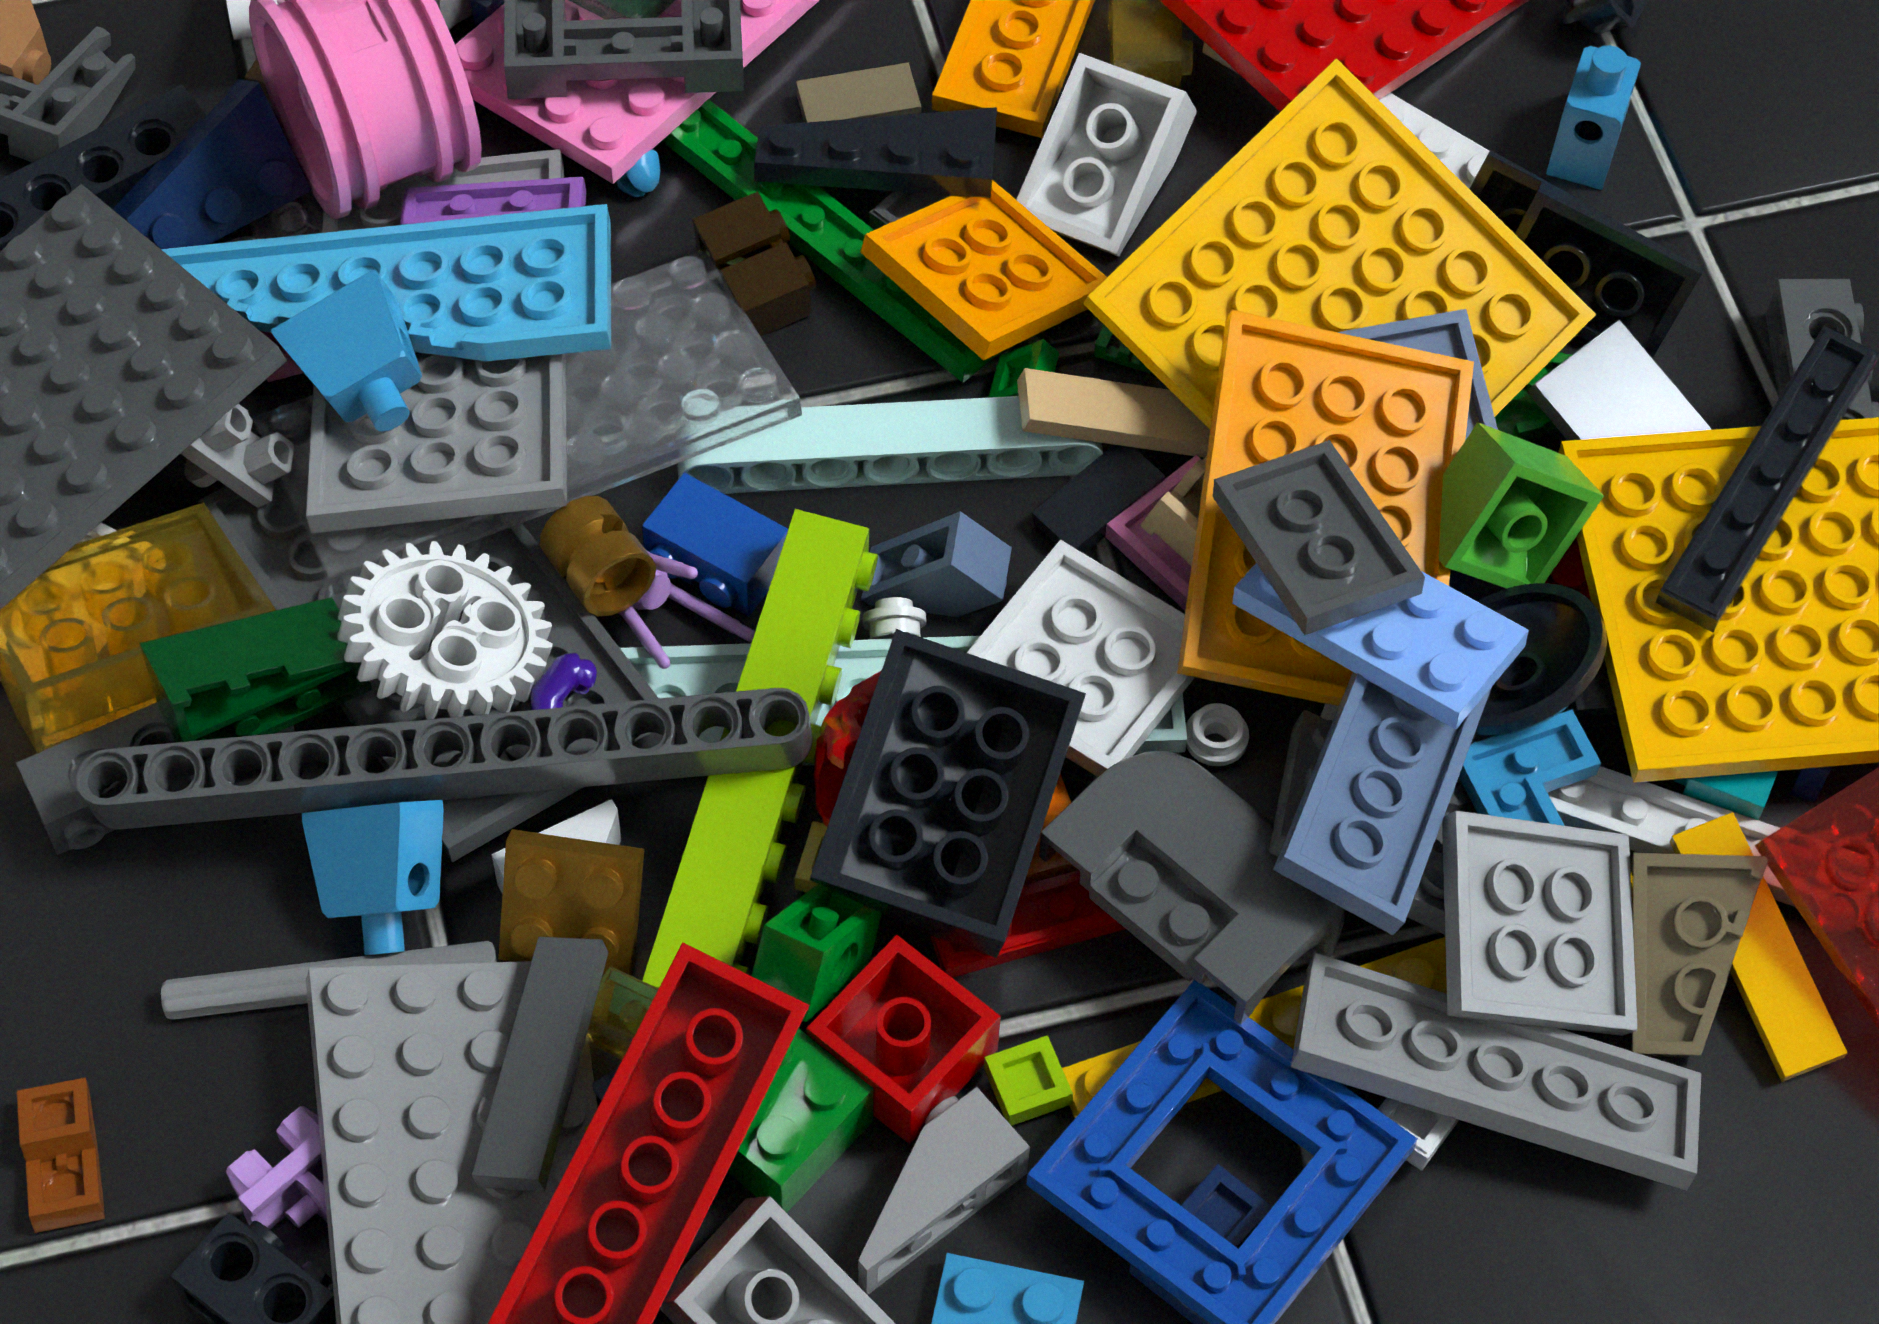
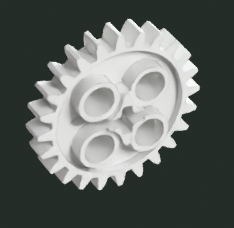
(471, 663)

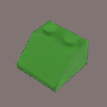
(1510, 508)

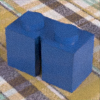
(720, 538)

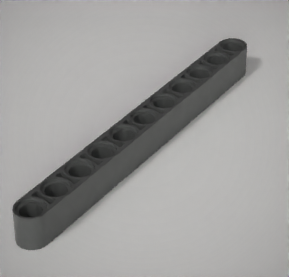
(418, 744)

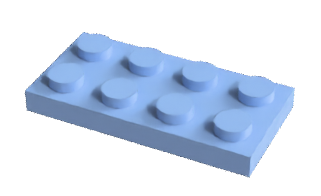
(1427, 650)

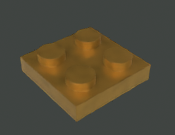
(570, 892)

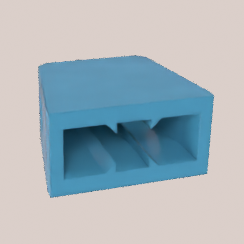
(1599, 95)
(356, 351)
(377, 865)

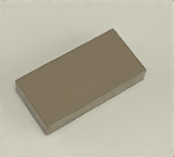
(859, 94)

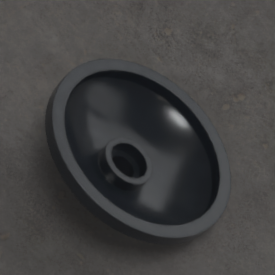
(1557, 662)

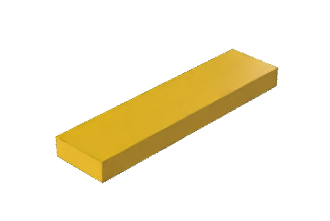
(1770, 967)

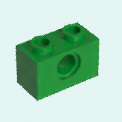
(816, 947)

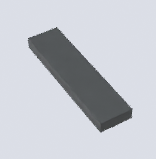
(540, 1064)

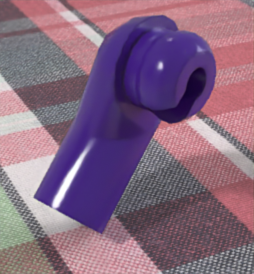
(563, 676)

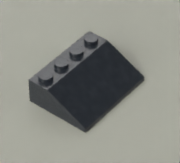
(948, 792)

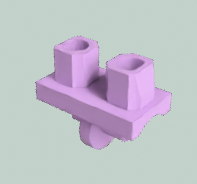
(293, 1185)

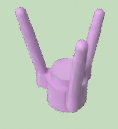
(659, 592)

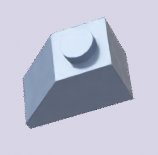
(942, 567)

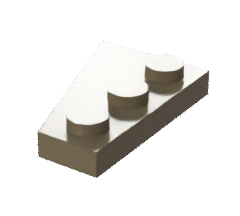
(1685, 939)

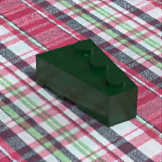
(252, 673)

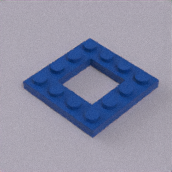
(1195, 1040)

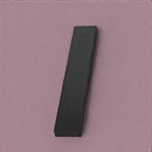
(1767, 479)

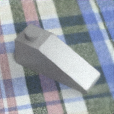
(953, 1171)

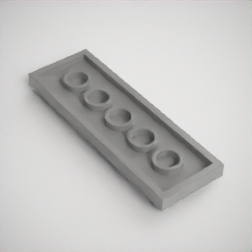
(1499, 1074)

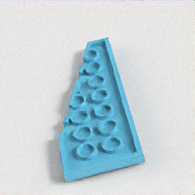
(461, 284)

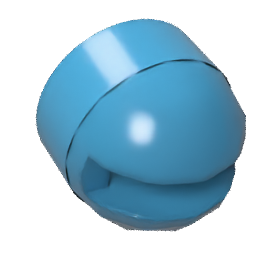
(642, 176)

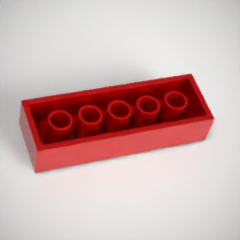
(655, 1149)

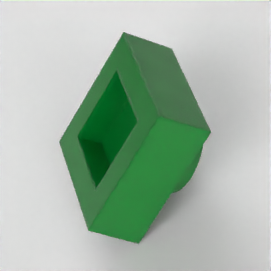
(1035, 356)

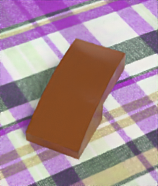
(60, 1155)

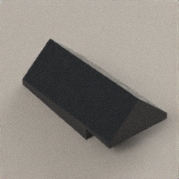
(1593, 254)

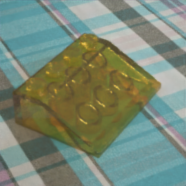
(78, 627)

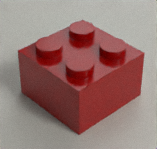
(907, 1035)

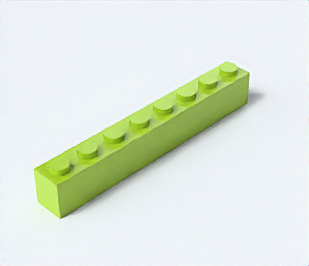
(743, 814)

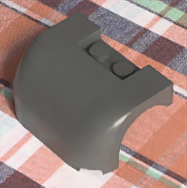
(1191, 875)

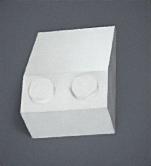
(1105, 153)

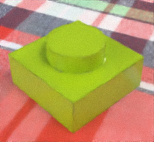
(1028, 1080)

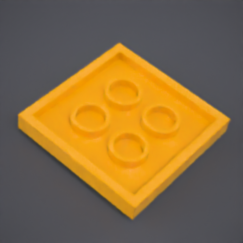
(984, 269)

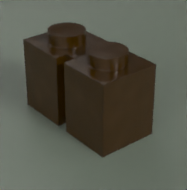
(769, 281)

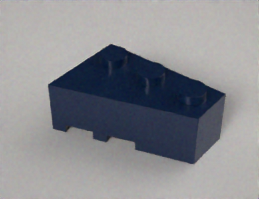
(219, 176)

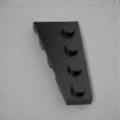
(889, 153)

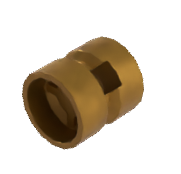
(598, 555)

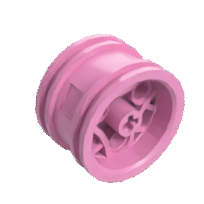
(365, 94)

